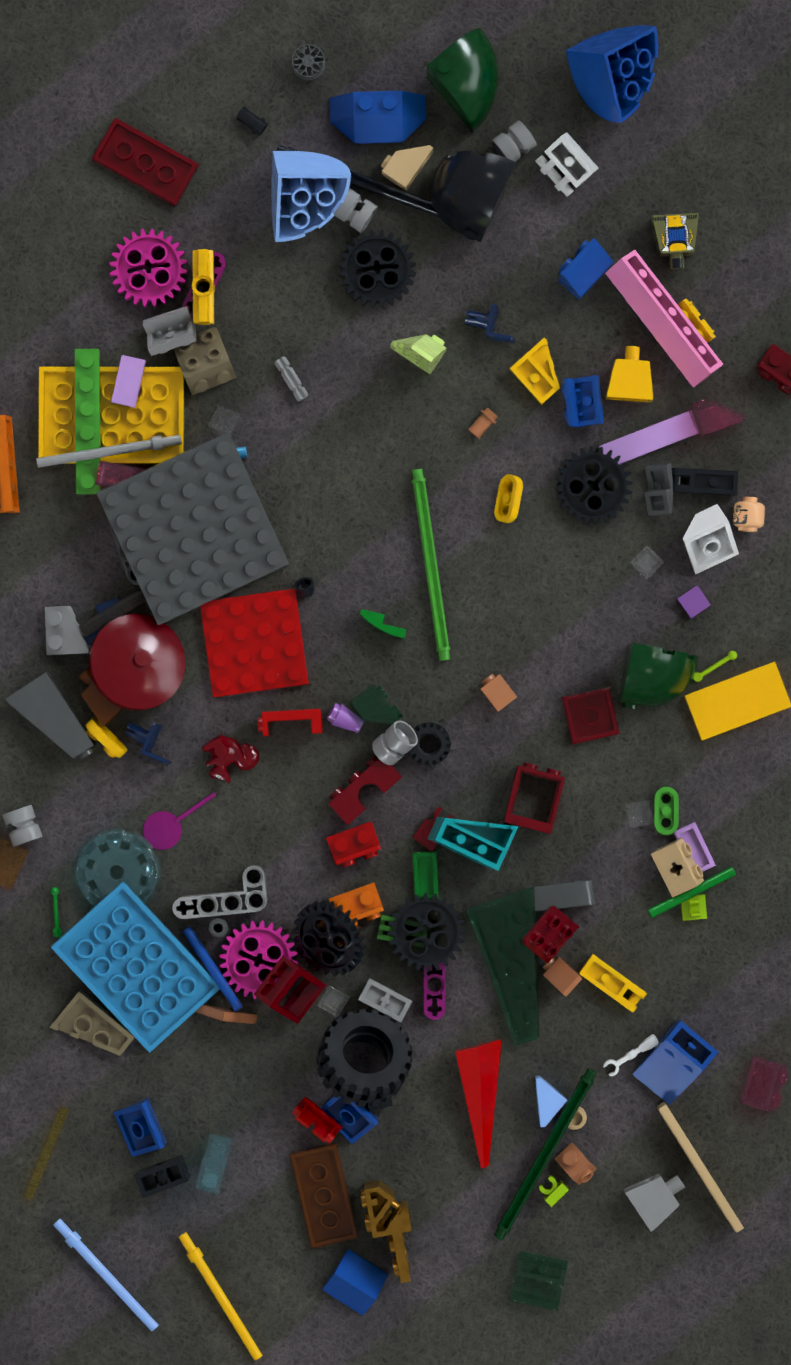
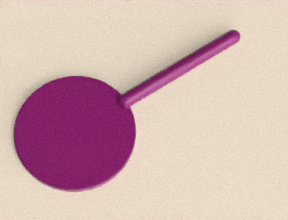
(164, 828)

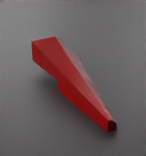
(479, 1078)

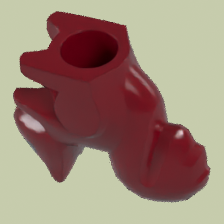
(228, 751)

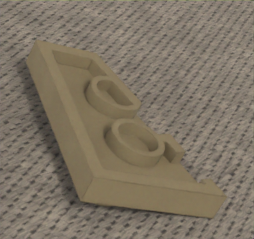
(91, 1022)

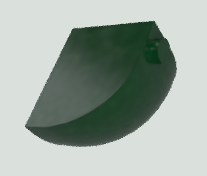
(467, 77)
(654, 675)

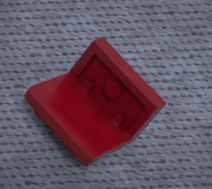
(550, 933)

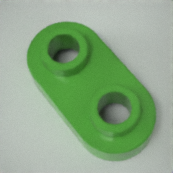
(666, 810)

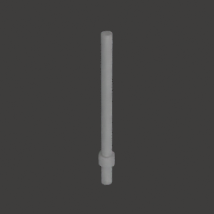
(155, 443)

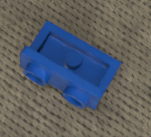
(583, 401)

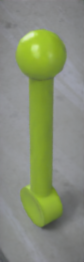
(699, 676)

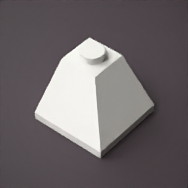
(709, 539)

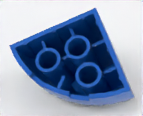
(615, 69)

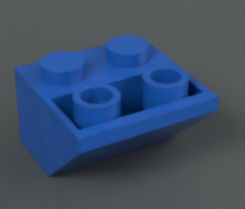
(585, 269)

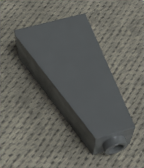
(51, 713)

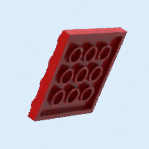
(254, 643)

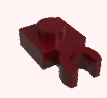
(425, 829)

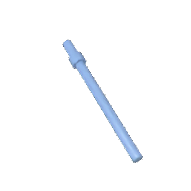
(73, 1240)

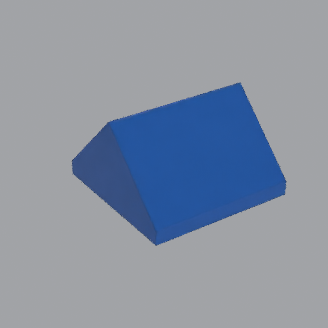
(354, 1120)
(140, 1128)
(355, 1282)

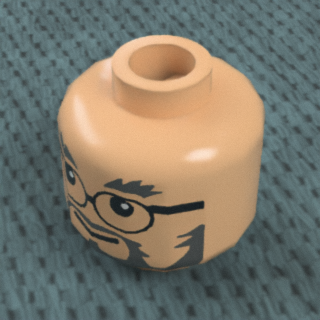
(748, 514)

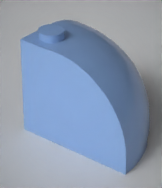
(305, 192)

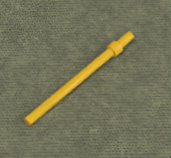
(195, 1256)

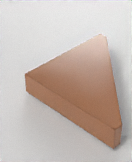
(227, 1014)

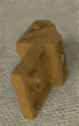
(377, 1199)

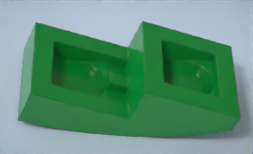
(377, 620)

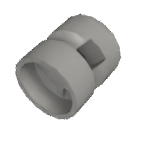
(514, 142)
(362, 216)
(395, 742)
(22, 825)

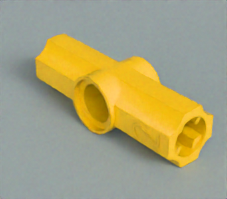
(203, 272)

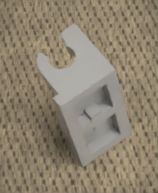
(385, 1000)

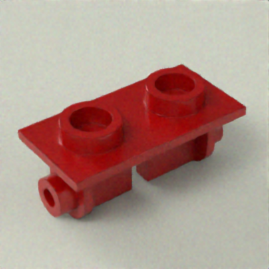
(309, 1113)

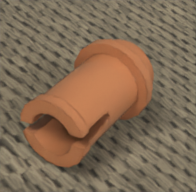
(483, 423)

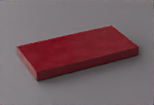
(145, 162)

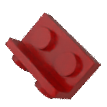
(354, 844)

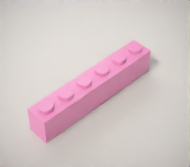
(664, 318)

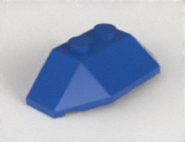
(378, 115)

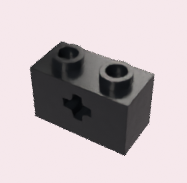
(162, 1176)

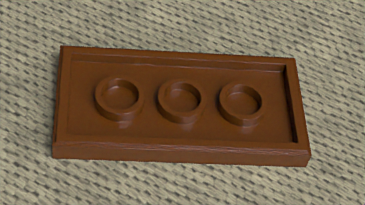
(324, 1195)

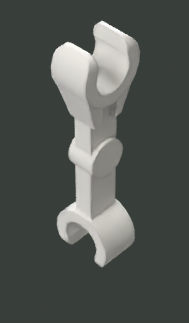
(645, 1045)

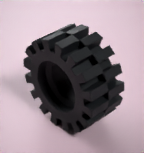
(443, 748)

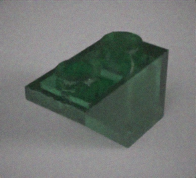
(373, 706)

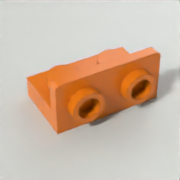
(361, 902)

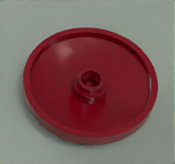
(136, 662)

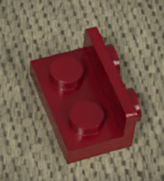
(776, 366)

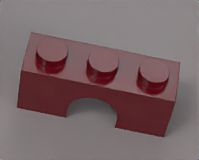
(347, 802)

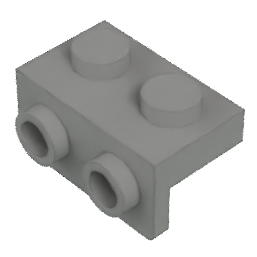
(169, 331)

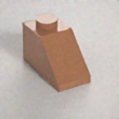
(561, 975)

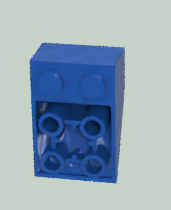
(675, 1062)

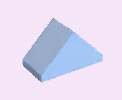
(548, 1100)

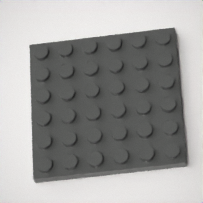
(192, 528)

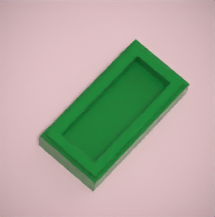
(425, 874)

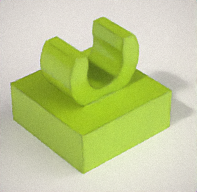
(694, 908)
(556, 1191)

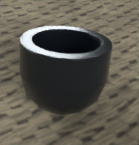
(304, 582)

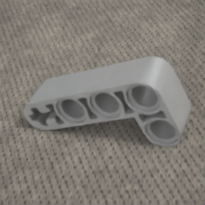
(220, 899)

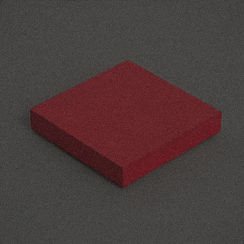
(590, 715)

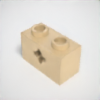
(677, 879)

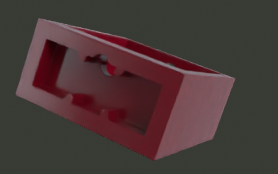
(550, 774)
(287, 973)

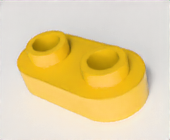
(508, 498)
(112, 744)

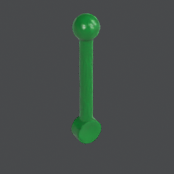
(54, 891)

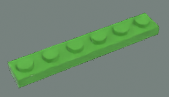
(87, 417)

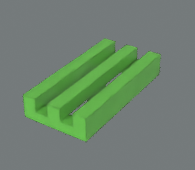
(382, 926)

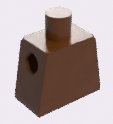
(101, 707)

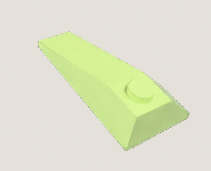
(421, 350)

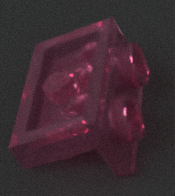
(764, 1084)

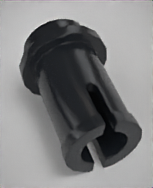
(252, 121)

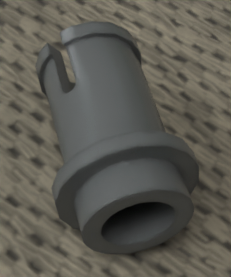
(214, 932)

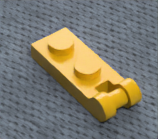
(611, 982)

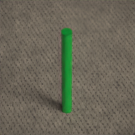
(705, 885)

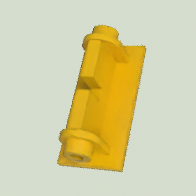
(693, 315)

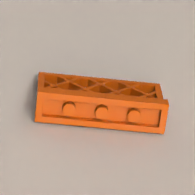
(8, 477)

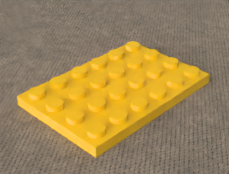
(156, 413)

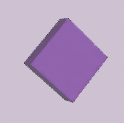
(693, 602)

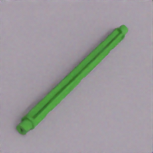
(431, 564)

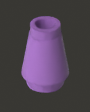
(344, 718)

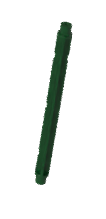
(545, 1154)

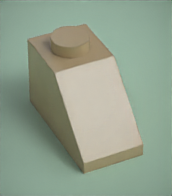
(405, 165)

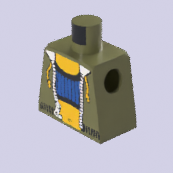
(675, 236)

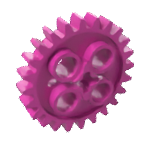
(151, 290)
(266, 938)

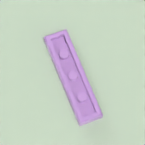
(651, 438)

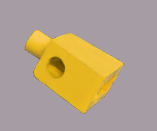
(630, 378)

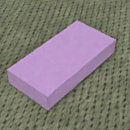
(128, 381)
(700, 852)

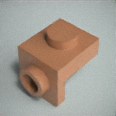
(575, 1164)

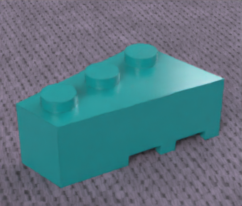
(475, 840)

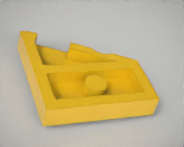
(537, 372)

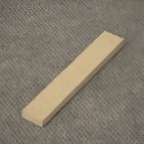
(699, 1167)

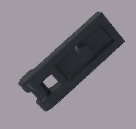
(705, 481)

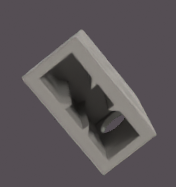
(654, 1198)

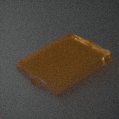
(10, 862)

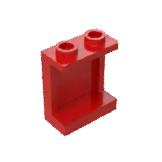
(313, 714)

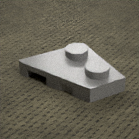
(63, 632)

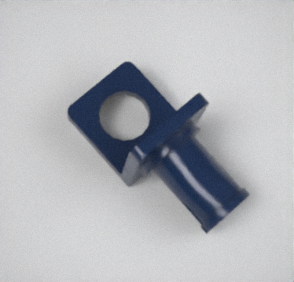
(488, 321)
(147, 738)

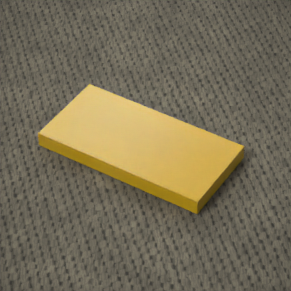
(738, 701)

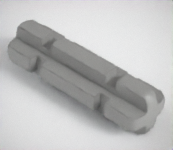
(291, 378)

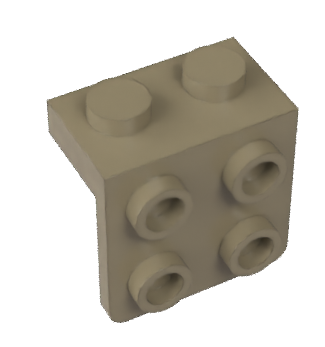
(205, 362)

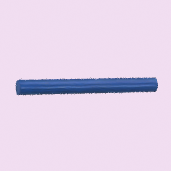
(212, 969)

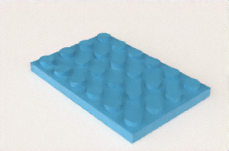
(136, 966)

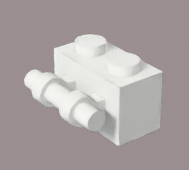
(570, 160)

